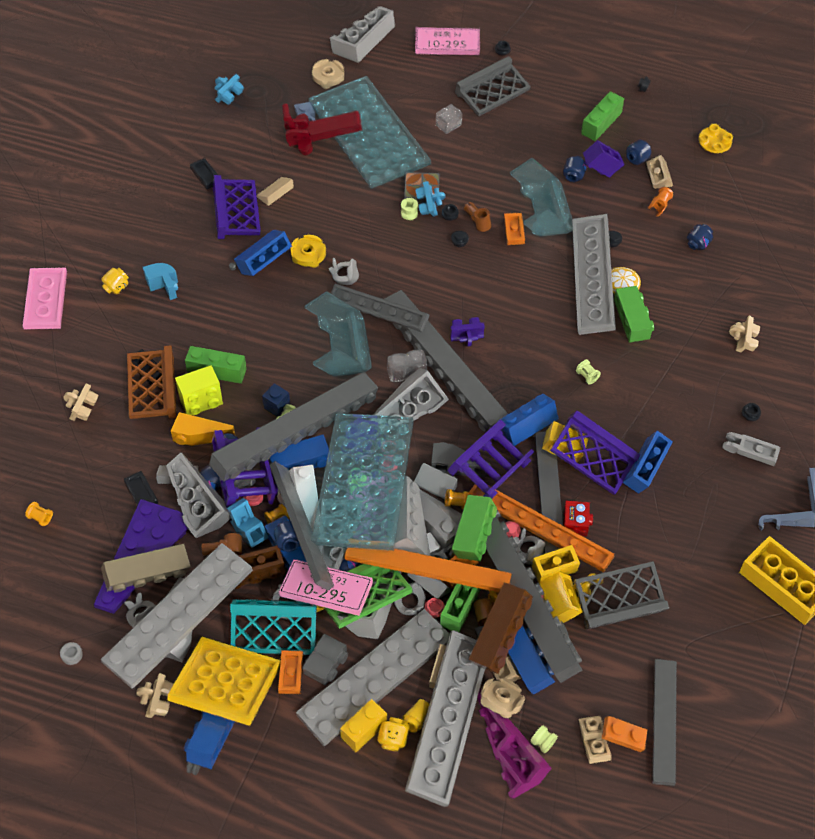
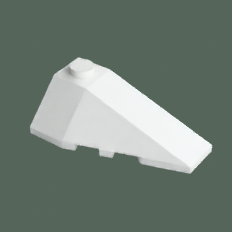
(305, 485)

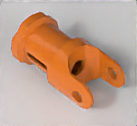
(660, 201)

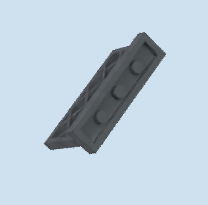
(494, 71)
(629, 611)

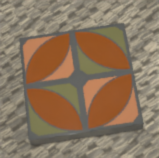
(416, 180)

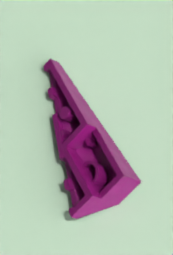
(519, 760)

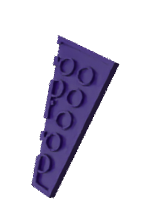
(149, 530)

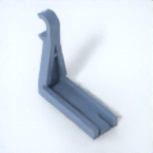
(802, 519)

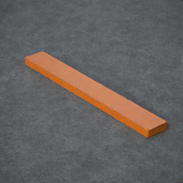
(549, 530)
(431, 567)

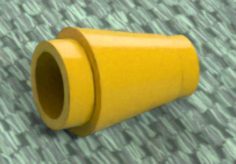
(416, 715)

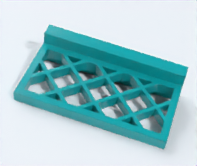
(273, 608)

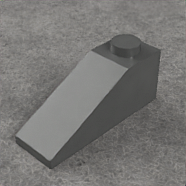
(446, 454)

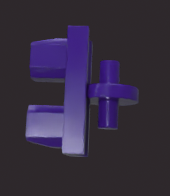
(467, 332)

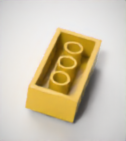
(782, 578)

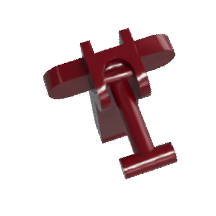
(303, 131)

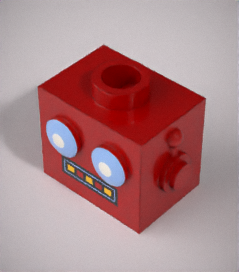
(578, 517)

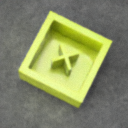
(199, 390)

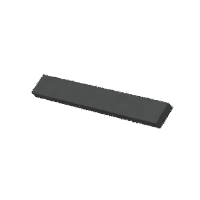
(548, 486)
(301, 526)

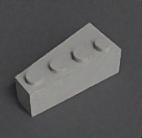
(363, 35)
(411, 526)

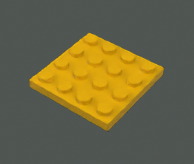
(224, 681)

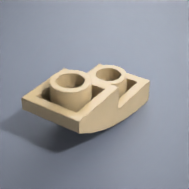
(595, 747)

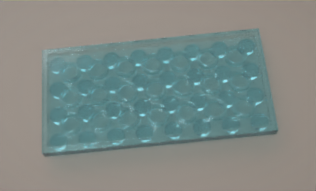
(385, 145)
(363, 482)

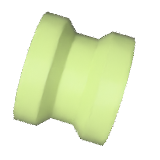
(409, 208)
(543, 739)

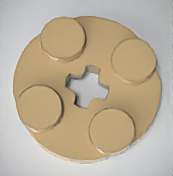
(327, 80)
(492, 698)

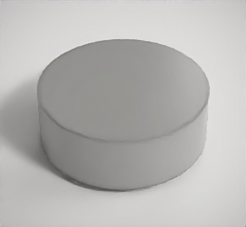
(71, 653)

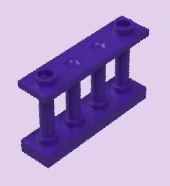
(474, 455)
(229, 490)

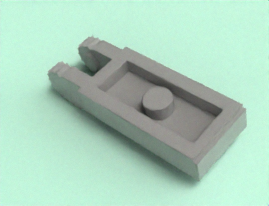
(751, 448)

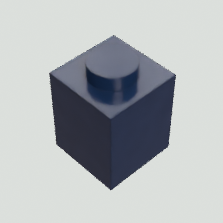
(275, 399)

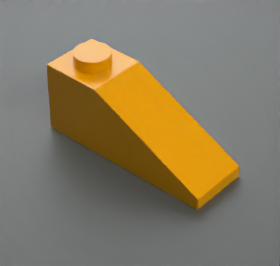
(196, 430)

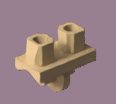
(743, 332)
(73, 399)
(160, 687)

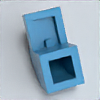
(160, 276)
(246, 523)

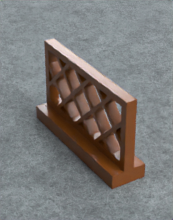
(167, 385)

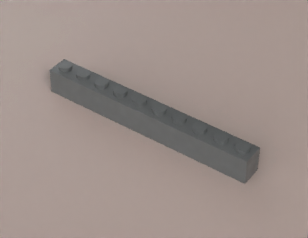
(452, 370)
(292, 427)
(539, 619)

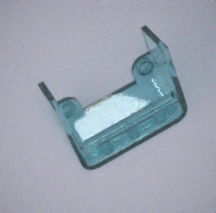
(548, 199)
(347, 336)

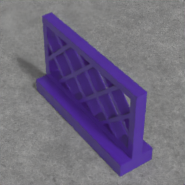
(222, 207)
(605, 440)

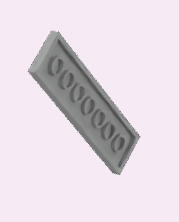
(593, 275)
(176, 615)
(373, 676)
(446, 723)

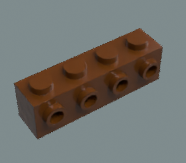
(265, 565)
(501, 628)

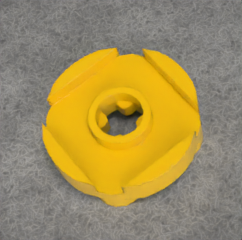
(312, 258)

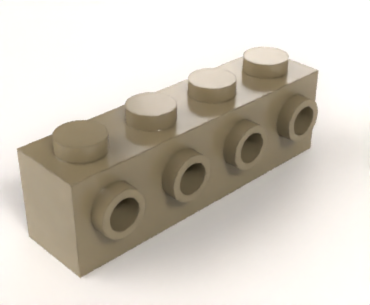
(145, 567)

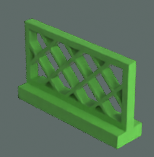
(373, 604)

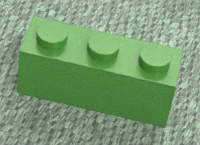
(602, 116)
(633, 313)
(225, 365)
(474, 528)
(458, 607)

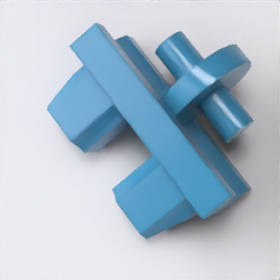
(225, 86)
(427, 192)

